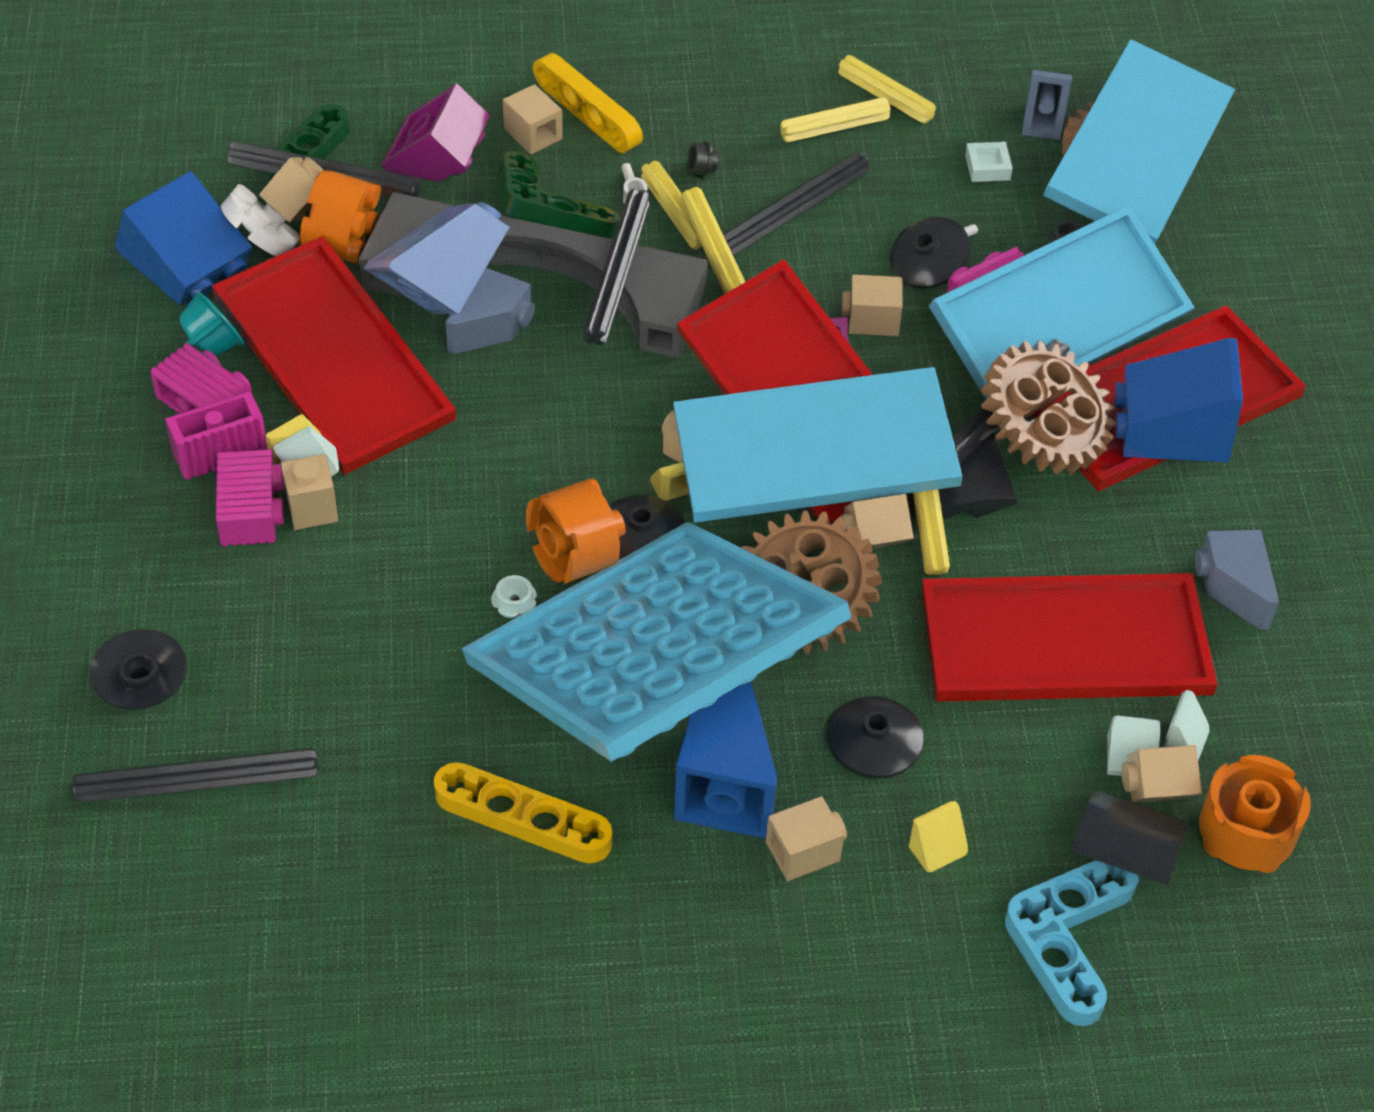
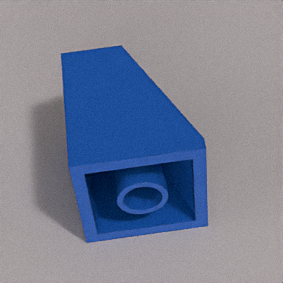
(182, 239)
(1181, 404)
(726, 767)

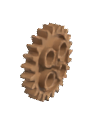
(1065, 433)
(791, 544)

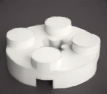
(262, 221)

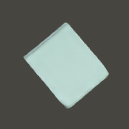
(307, 444)
(1188, 724)
(1127, 736)

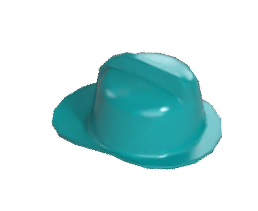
(208, 327)

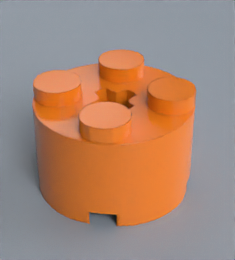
(341, 213)
(575, 531)
(1253, 813)

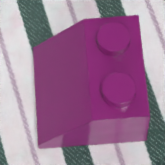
(438, 137)

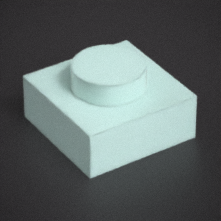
(988, 161)

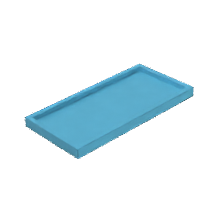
(1140, 139)
(1085, 289)
(816, 444)

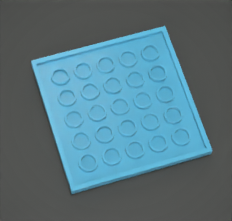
(654, 638)

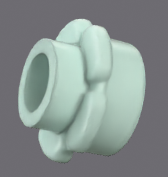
(514, 588)

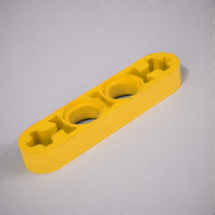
(587, 103)
(526, 806)

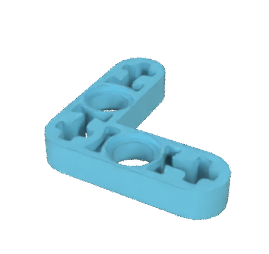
(1053, 932)

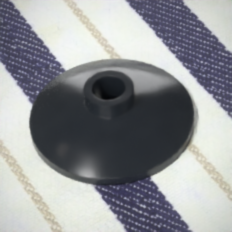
(932, 264)
(657, 518)
(135, 655)
(873, 751)

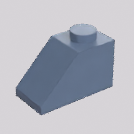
(1046, 104)
(491, 313)
(1239, 574)

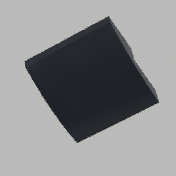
(983, 485)
(1129, 837)

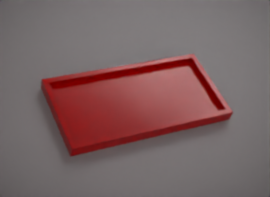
(771, 338)
(334, 353)
(1264, 379)
(1066, 637)

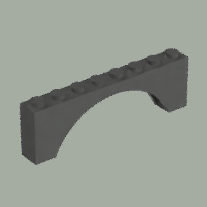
(655, 295)

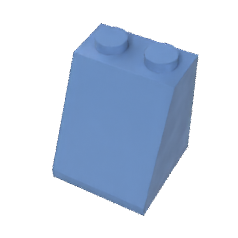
(442, 257)

